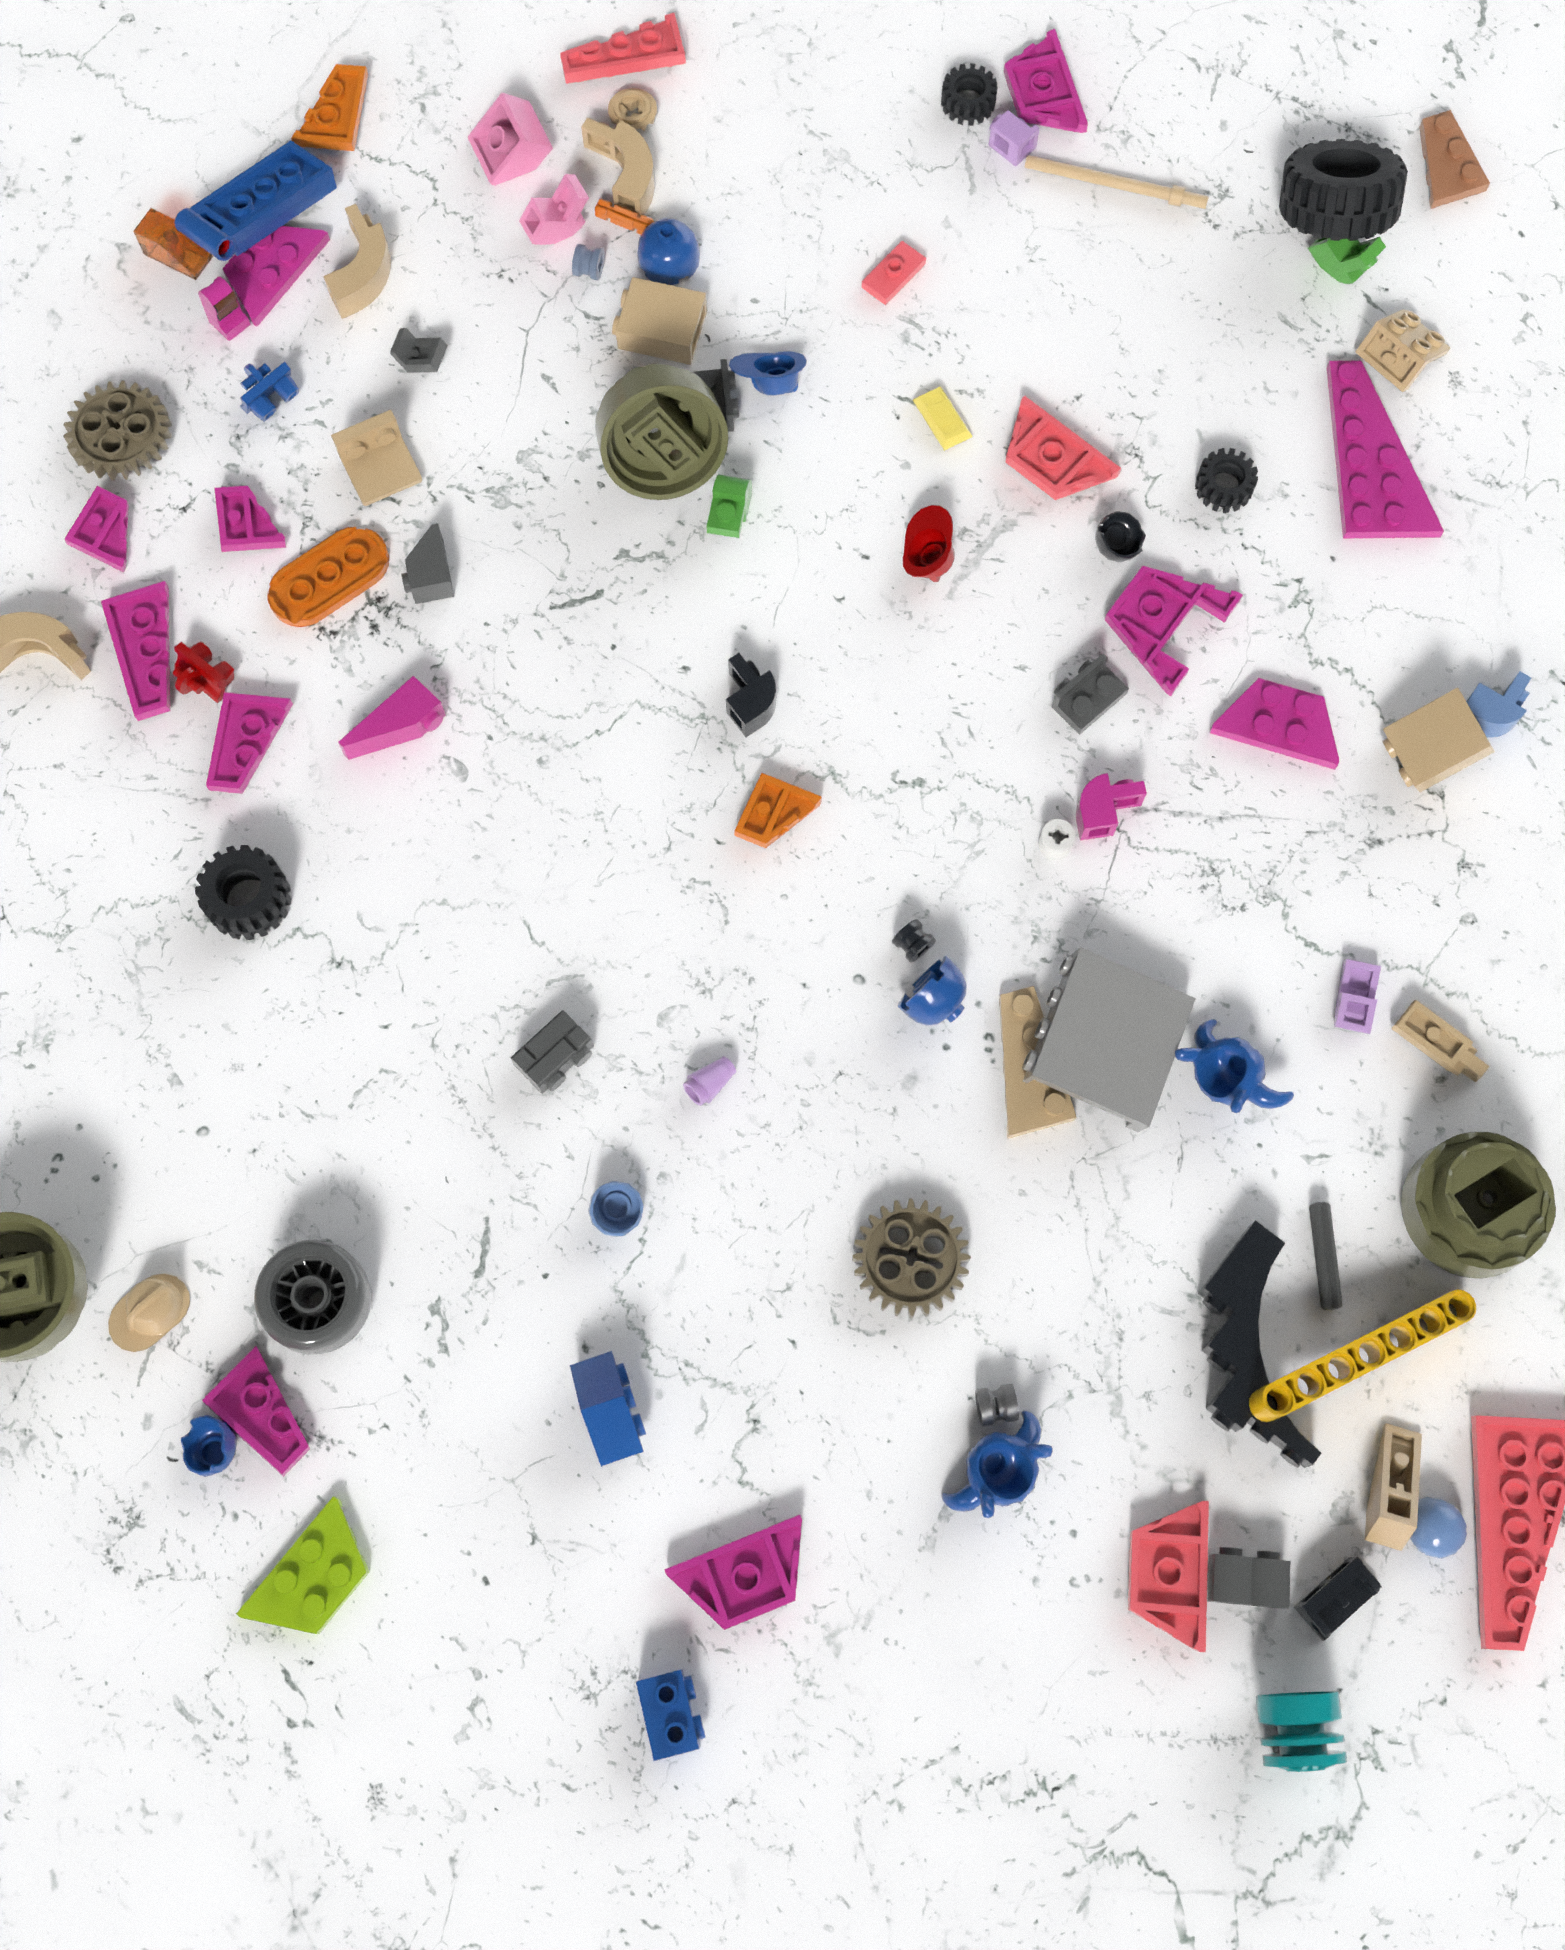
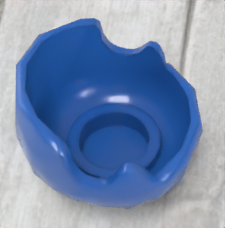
(208, 1446)

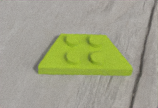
(311, 1577)

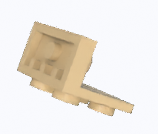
(1401, 348)
(376, 458)

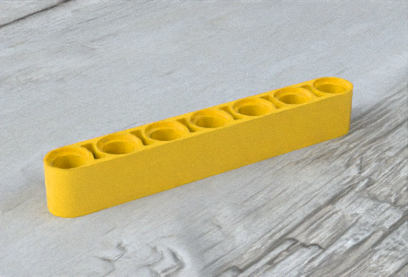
(1348, 1360)

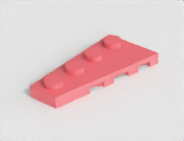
(638, 51)

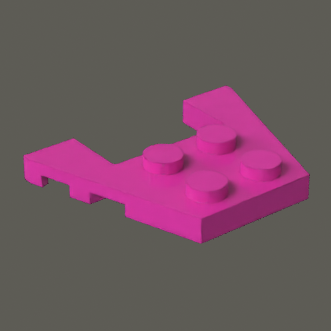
(1152, 612)

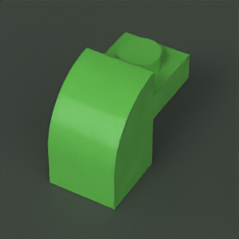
(1345, 258)
(729, 505)

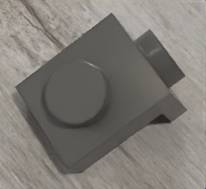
(417, 354)

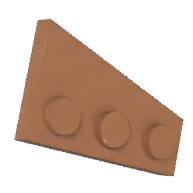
(1450, 161)

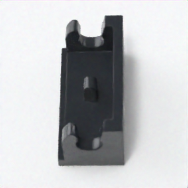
(1338, 1597)

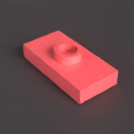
(893, 272)

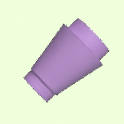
(708, 1081)

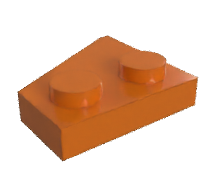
(774, 810)

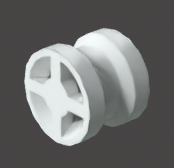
(1054, 847)

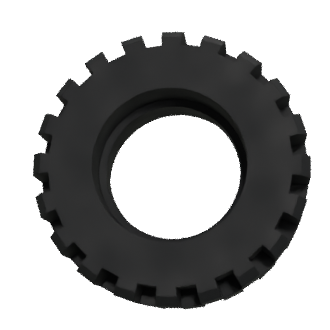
(1342, 189)

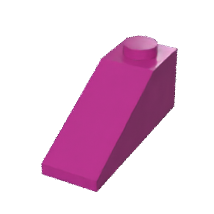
(399, 719)

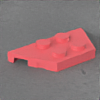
(1055, 455)
(1171, 1574)

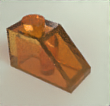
(170, 247)

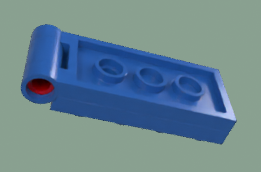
(257, 202)

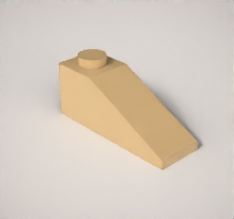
(1394, 1488)

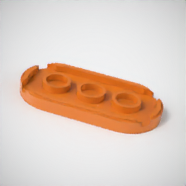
(328, 576)

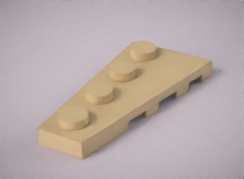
(1030, 1104)

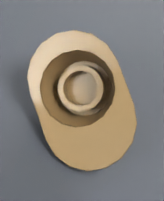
(148, 1312)

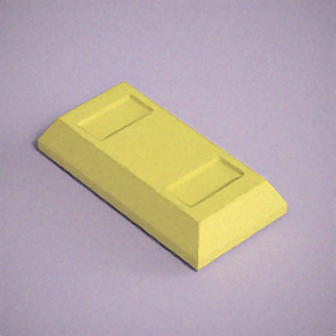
(942, 418)

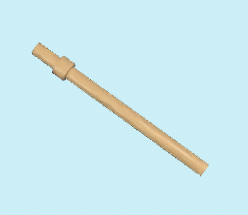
(1175, 195)

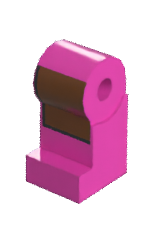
(223, 309)

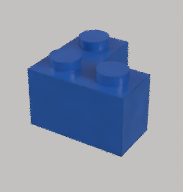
(608, 1407)

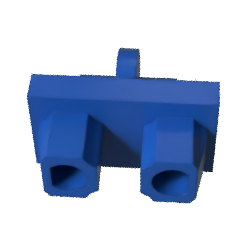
(256, 398)

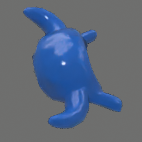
(1230, 1071)
(1001, 1469)

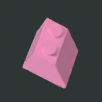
(509, 140)

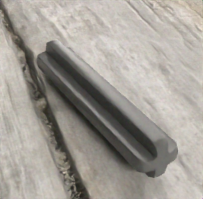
(1325, 1256)

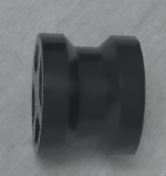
(913, 940)

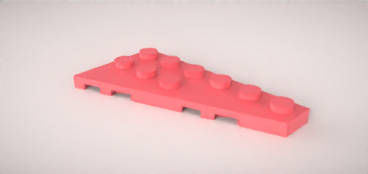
(1517, 1519)

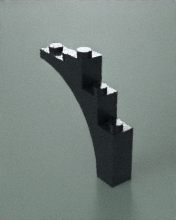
(1235, 1346)

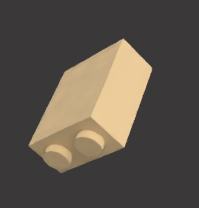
(660, 320)
(1437, 741)

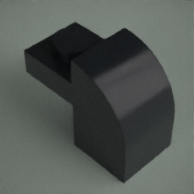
(756, 699)

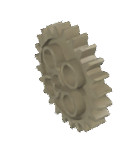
(117, 430)
(919, 1226)

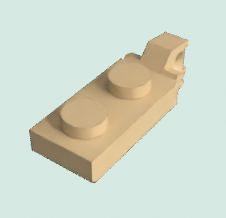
(1440, 1041)

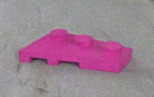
(243, 737)
(258, 1413)

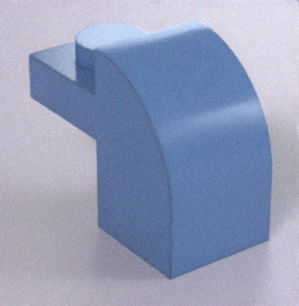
(1497, 712)

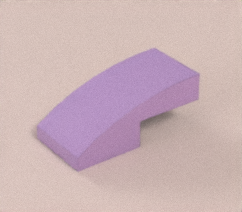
(1357, 996)

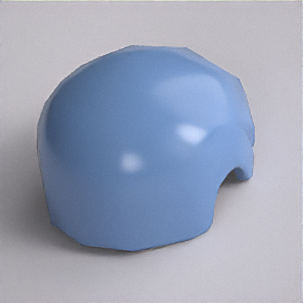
(615, 1208)
(1439, 1528)

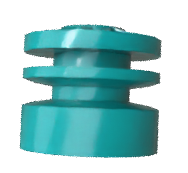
(1301, 1730)

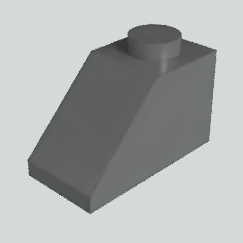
(428, 569)

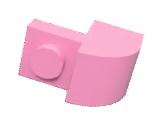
(557, 217)

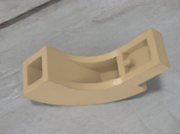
(629, 149)
(367, 274)
(36, 632)

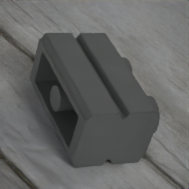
(553, 1053)

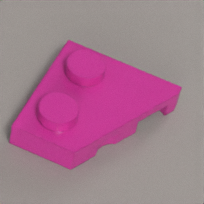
(244, 522)
(102, 529)

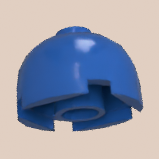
(668, 251)
(936, 994)

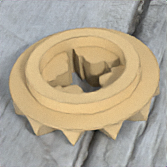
(629, 100)

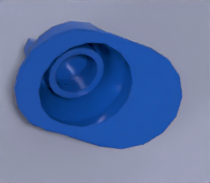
(770, 372)

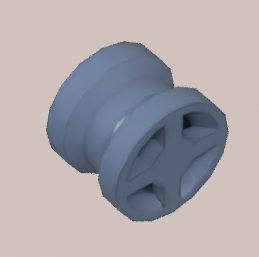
(588, 262)

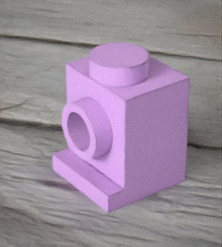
(1012, 137)

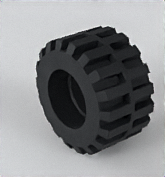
(228, 871)

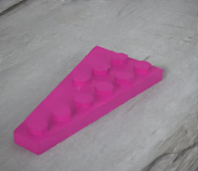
(1374, 475)

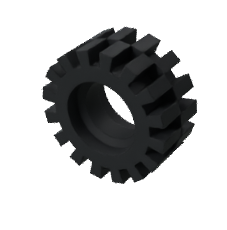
(971, 80)
(1230, 464)

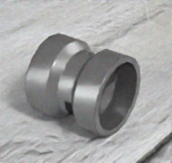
(1005, 1405)

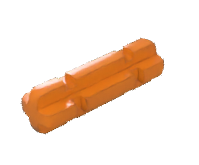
(622, 216)

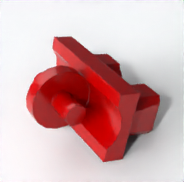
(197, 674)

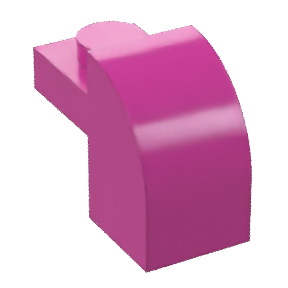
(1100, 800)

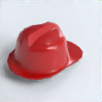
(929, 543)

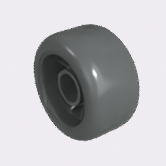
(289, 1281)

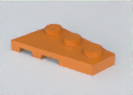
(337, 113)

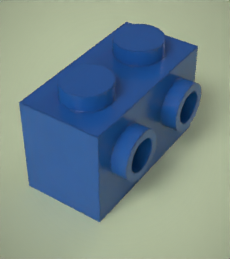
(669, 1714)

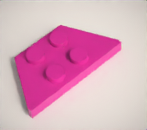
(1044, 87)
(272, 267)
(1281, 722)
(744, 1575)

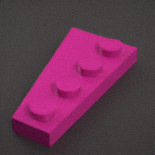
(141, 642)

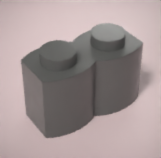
(1249, 1580)

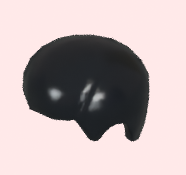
(1119, 536)

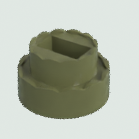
(688, 437)
(1456, 1226)
(55, 1289)

